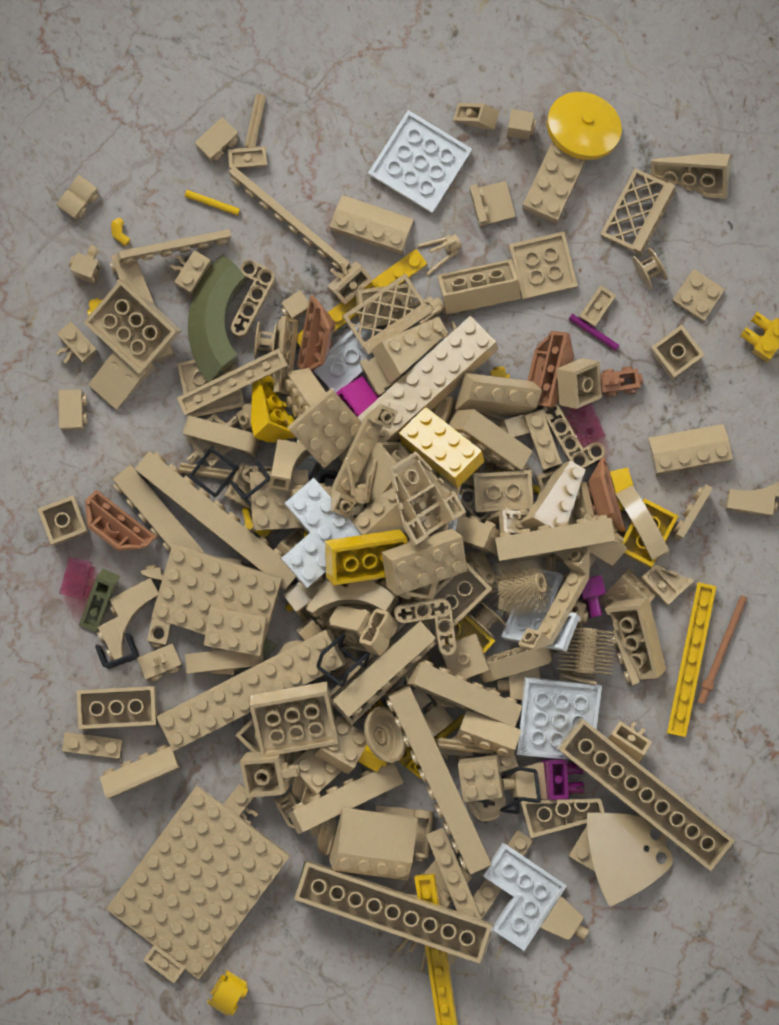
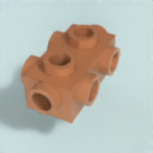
(615, 381)

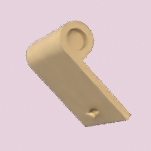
(424, 826)

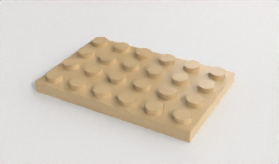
(202, 581)

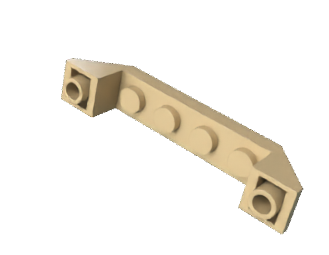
(358, 455)
(579, 564)

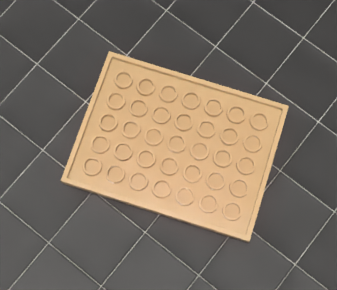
(198, 881)

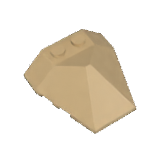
(422, 498)

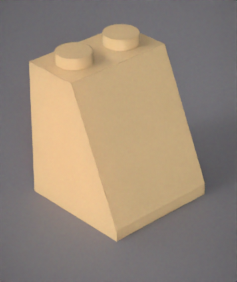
(386, 455)

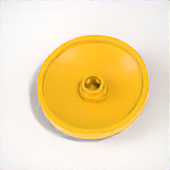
(584, 125)

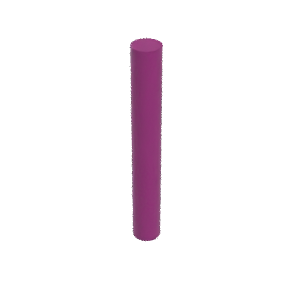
(594, 332)

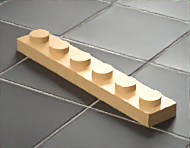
(166, 248)
(232, 381)
(452, 873)

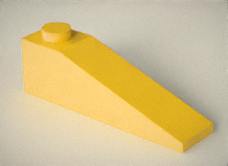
(268, 413)

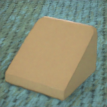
(542, 479)

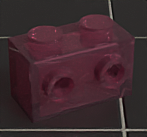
(586, 424)
(77, 578)

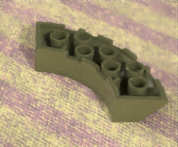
(209, 316)

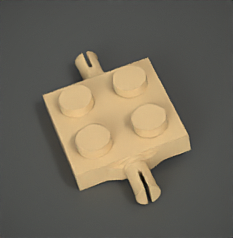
(201, 447)

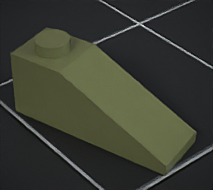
(98, 601)

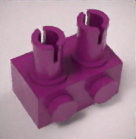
(591, 593)
(557, 779)

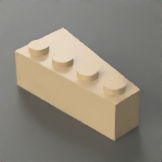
(557, 498)
(639, 635)

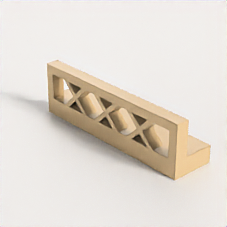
(286, 342)

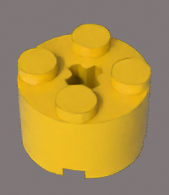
(227, 993)

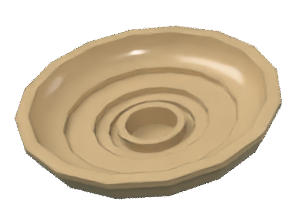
(384, 735)

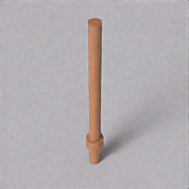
(708, 684)

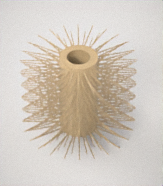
(522, 586)
(586, 651)

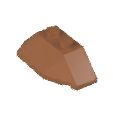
(316, 336)
(548, 356)
(604, 496)
(115, 525)

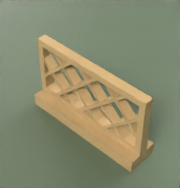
(654, 214)
(397, 327)

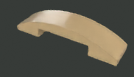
(643, 522)
(220, 660)

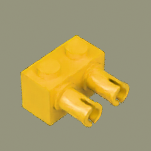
(764, 345)

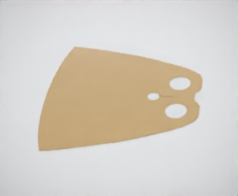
(620, 857)

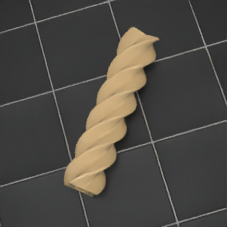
(323, 832)

